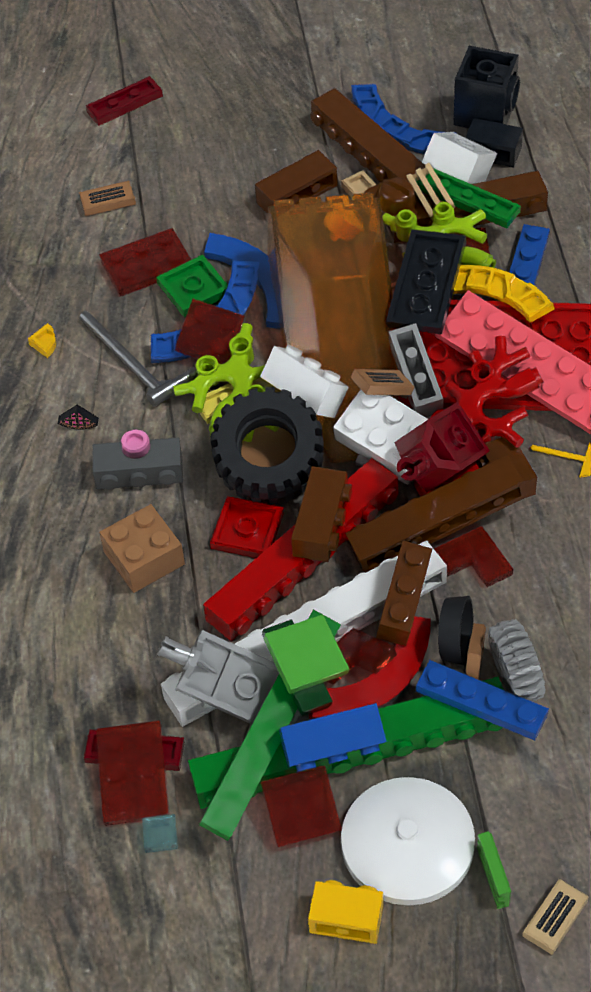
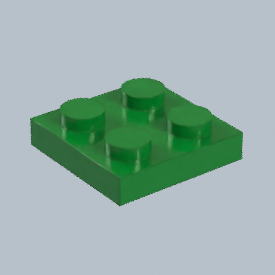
(191, 281)

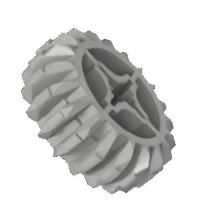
(516, 660)

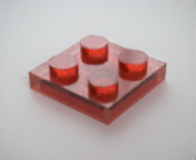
(208, 331)
(301, 806)

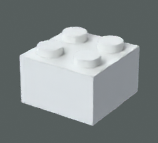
(459, 157)

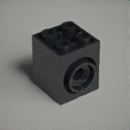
(485, 86)

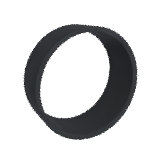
(455, 629)

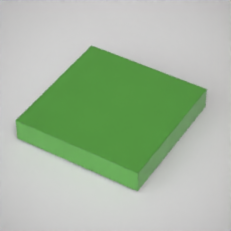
(306, 654)

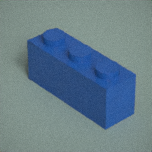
(332, 737)

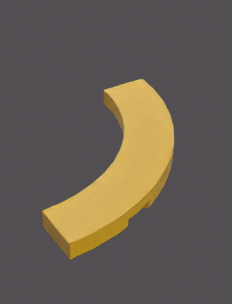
(504, 287)

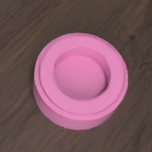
(135, 443)

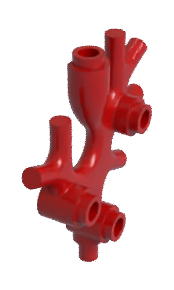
(491, 384)

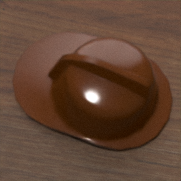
(396, 195)

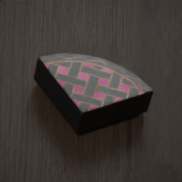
(78, 418)

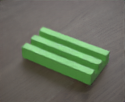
(494, 870)

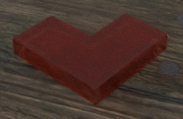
(478, 551)

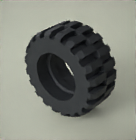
(261, 410)

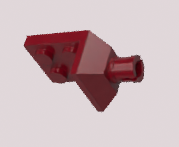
(439, 448)

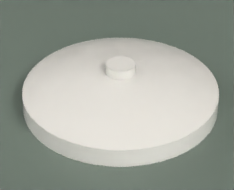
(408, 840)

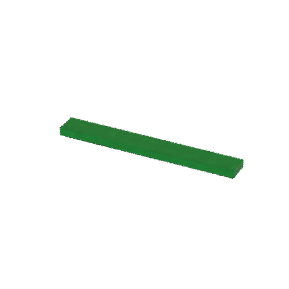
(253, 757)

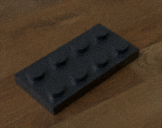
(426, 281)

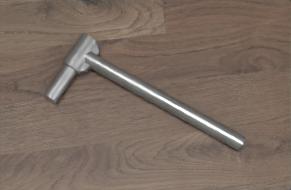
(158, 390)

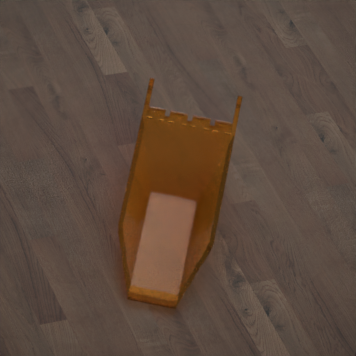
(333, 290)

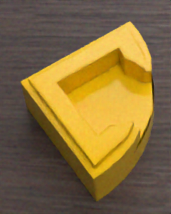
(44, 340)

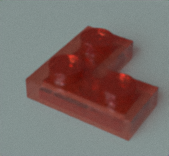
(364, 652)

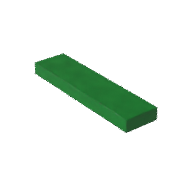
(472, 198)

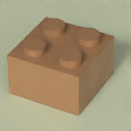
(142, 548)

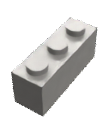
(416, 367)

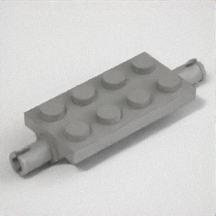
(224, 675)

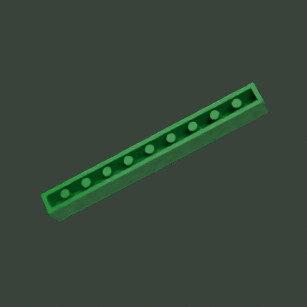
(406, 727)

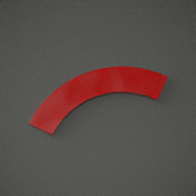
(388, 681)

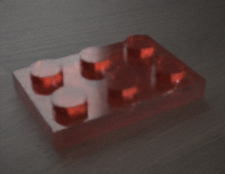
(141, 261)
(132, 772)

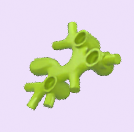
(445, 222)
(235, 371)

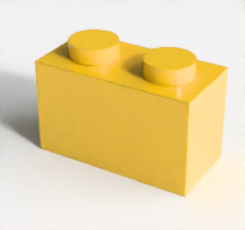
(346, 911)

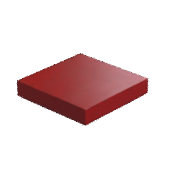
(246, 527)

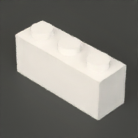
(306, 379)

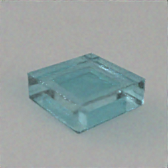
(160, 833)

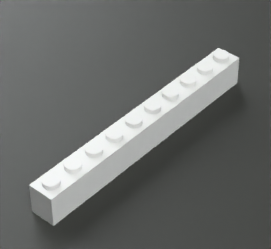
(351, 605)

